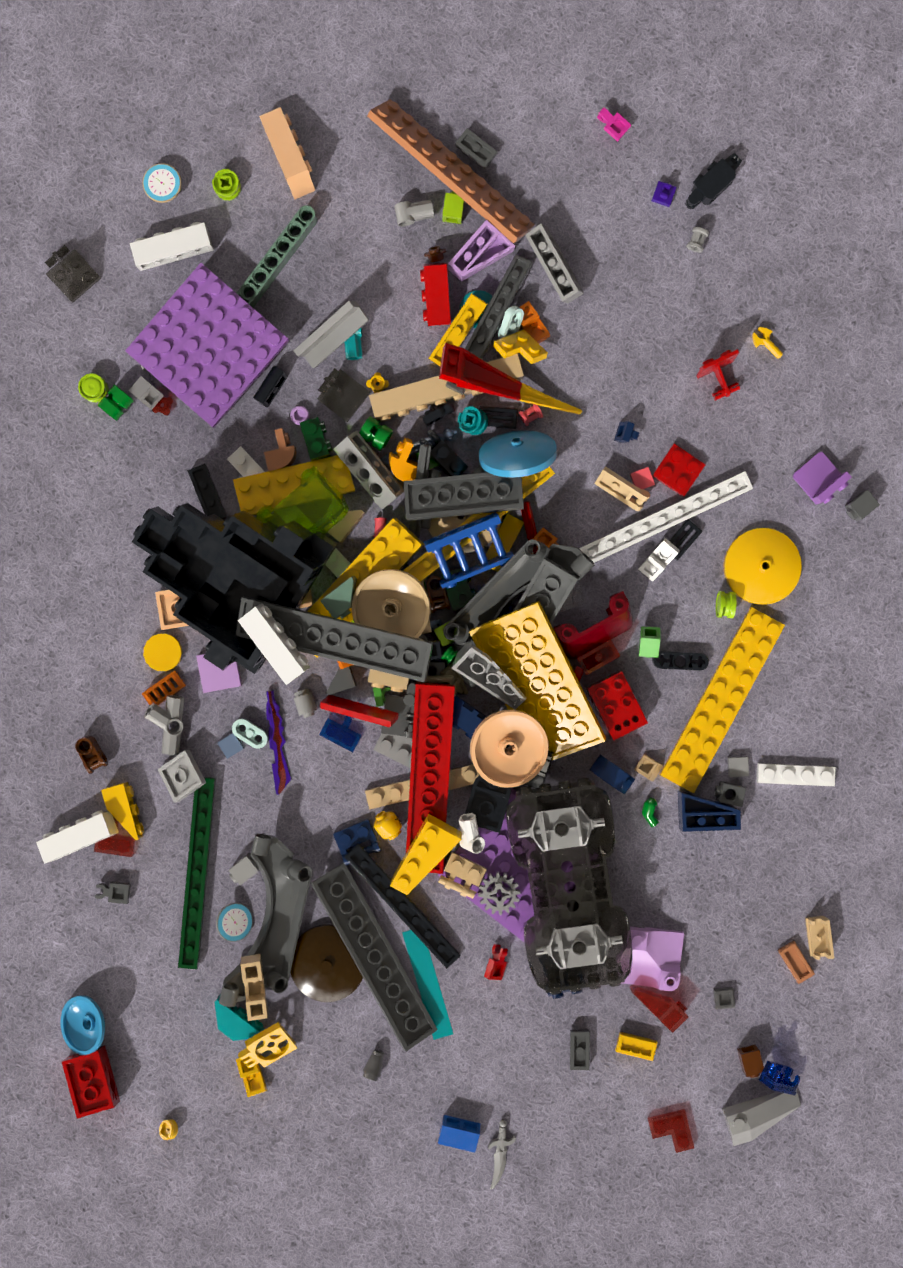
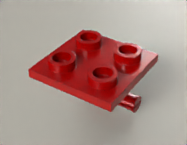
(715, 366)

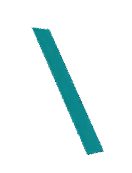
(428, 984)

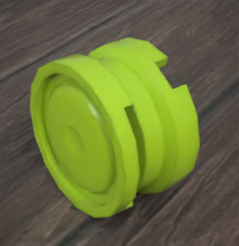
(226, 184)
(93, 387)
(725, 604)

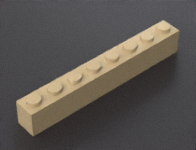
(431, 391)

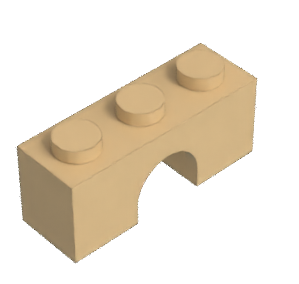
(254, 987)

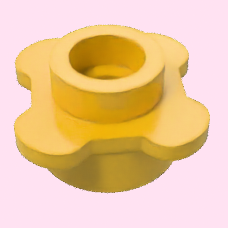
(377, 378)

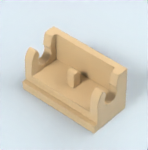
(819, 937)

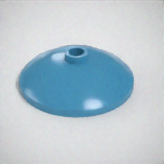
(82, 1025)

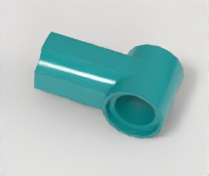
(353, 346)

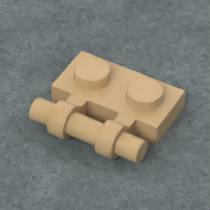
(464, 869)

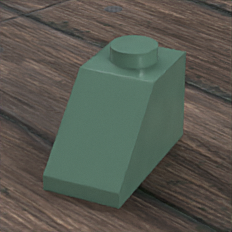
(340, 599)

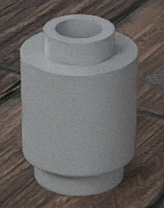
(305, 703)

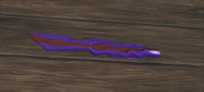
(276, 741)

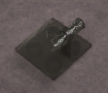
(71, 273)
(342, 394)

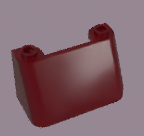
(618, 622)

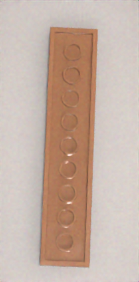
(451, 170)

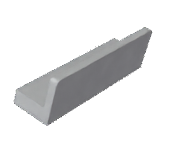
(332, 334)

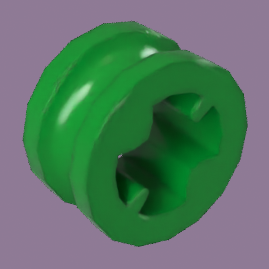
(449, 655)

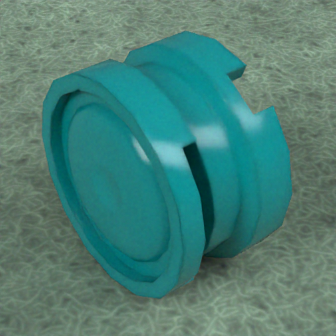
(473, 420)

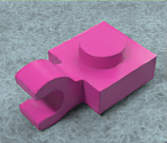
(616, 124)

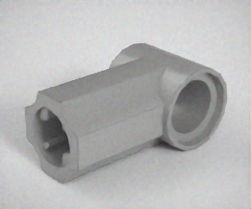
(410, 212)

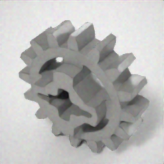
(507, 892)

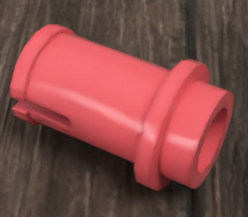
(380, 523)

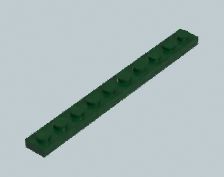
(196, 875)

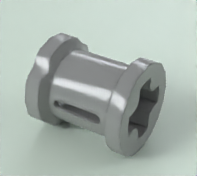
(697, 239)

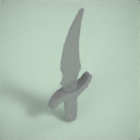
(500, 1154)

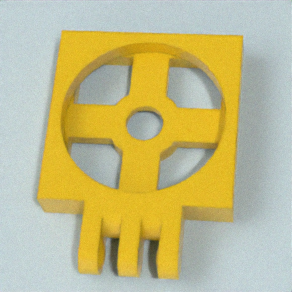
(251, 1055)

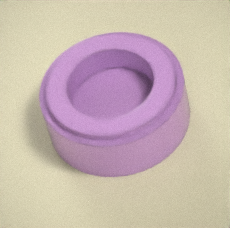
(299, 414)

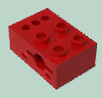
(616, 705)
(91, 1082)

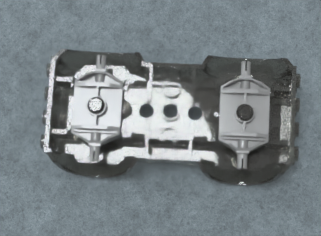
(564, 945)

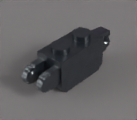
(714, 182)

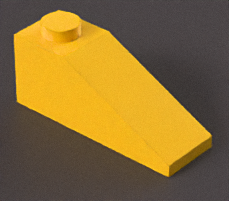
(508, 533)

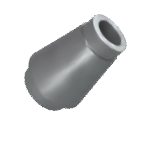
(374, 1066)

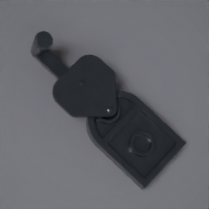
(488, 804)

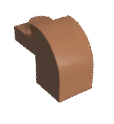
(284, 455)

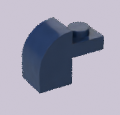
(612, 774)

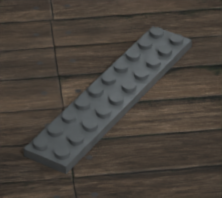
(348, 641)
(374, 956)

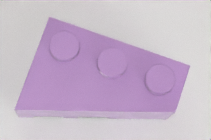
(480, 251)

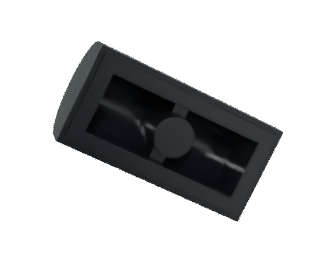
(270, 386)

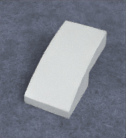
(659, 559)

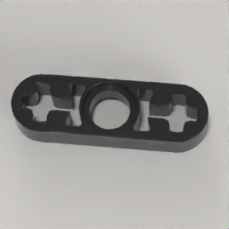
(665, 665)

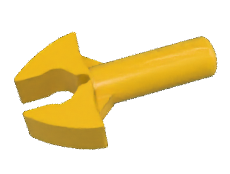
(766, 342)

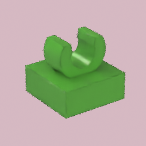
(379, 695)

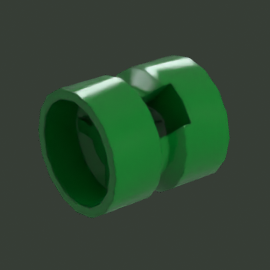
(115, 402)
(382, 435)

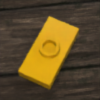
(636, 1046)

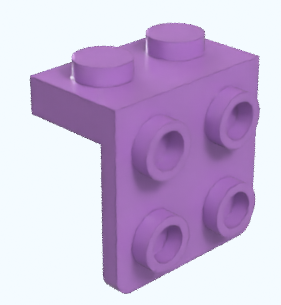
(820, 478)

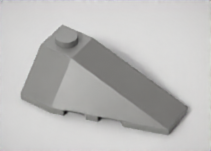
(487, 674)
(757, 1115)

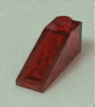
(665, 1008)

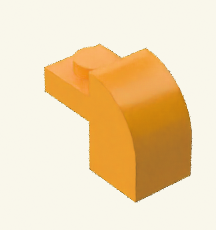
(401, 466)

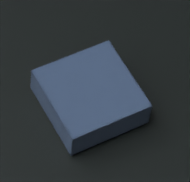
(230, 745)

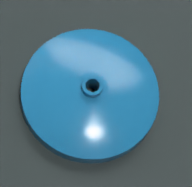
(518, 453)

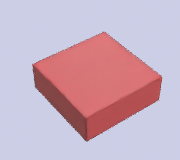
(642, 478)

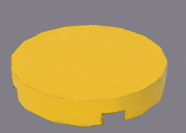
(162, 652)

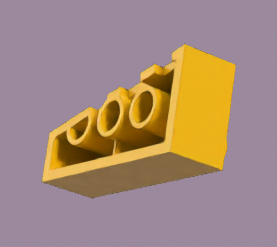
(428, 848)

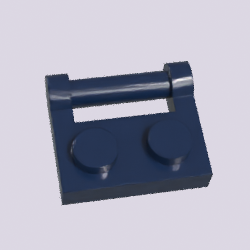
(356, 834)

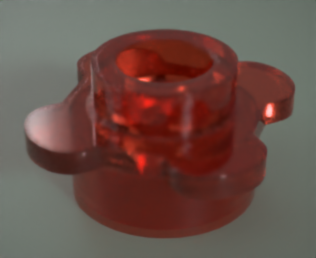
(166, 408)

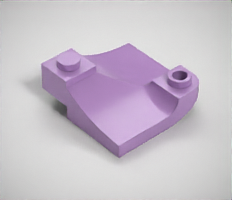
(656, 958)

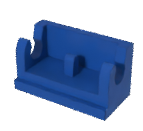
(459, 1133)

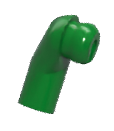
(648, 811)

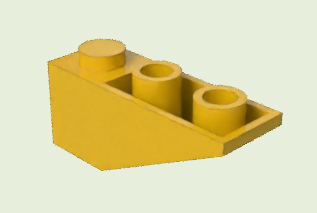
(120, 804)

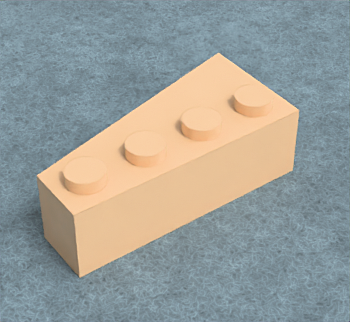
(287, 152)

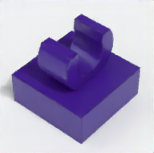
(663, 193)

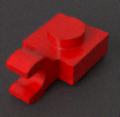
(496, 965)

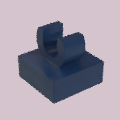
(625, 432)

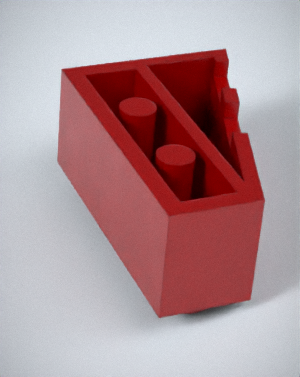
(436, 294)

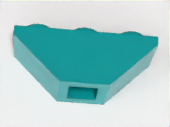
(235, 1023)

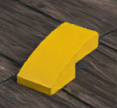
(252, 1078)

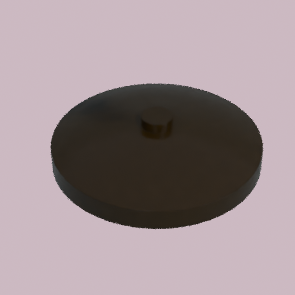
(324, 965)

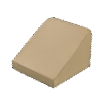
(648, 767)

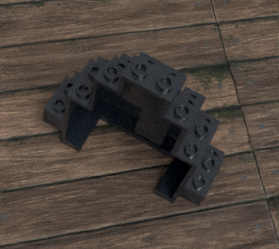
(221, 561)

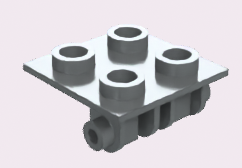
(404, 724)

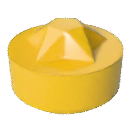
(168, 1129)

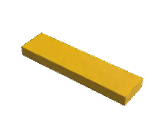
(460, 326)

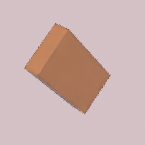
(796, 962)

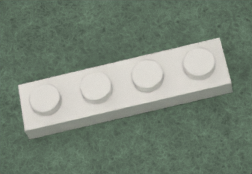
(796, 774)

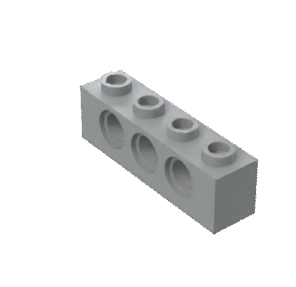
(554, 263)
(361, 459)

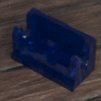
(778, 1078)

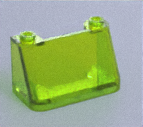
(312, 504)

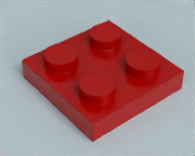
(678, 470)

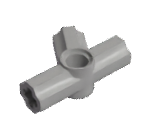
(163, 718)

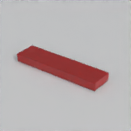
(359, 710)

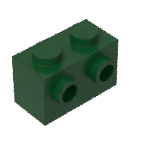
(315, 440)
(461, 593)

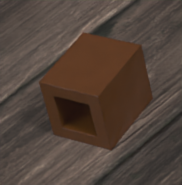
(750, 1061)

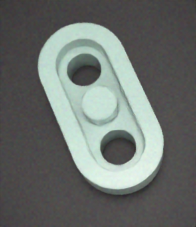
(511, 321)
(250, 733)

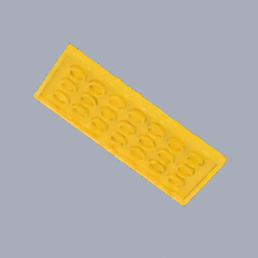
(535, 662)

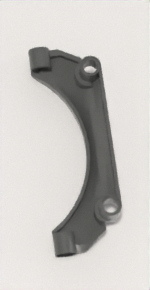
(509, 585)
(286, 895)

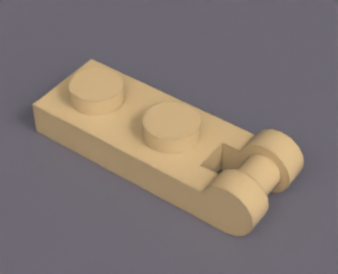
(622, 489)

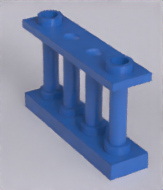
(454, 538)

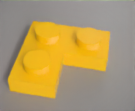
(520, 343)

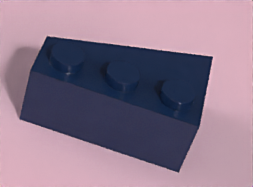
(466, 716)
(705, 814)

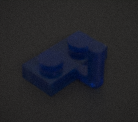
(340, 733)

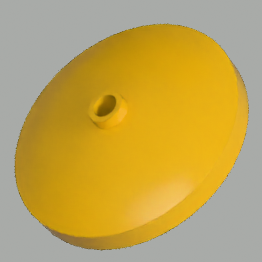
(745, 570)

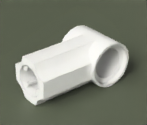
(470, 834)

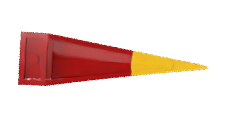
(475, 374)

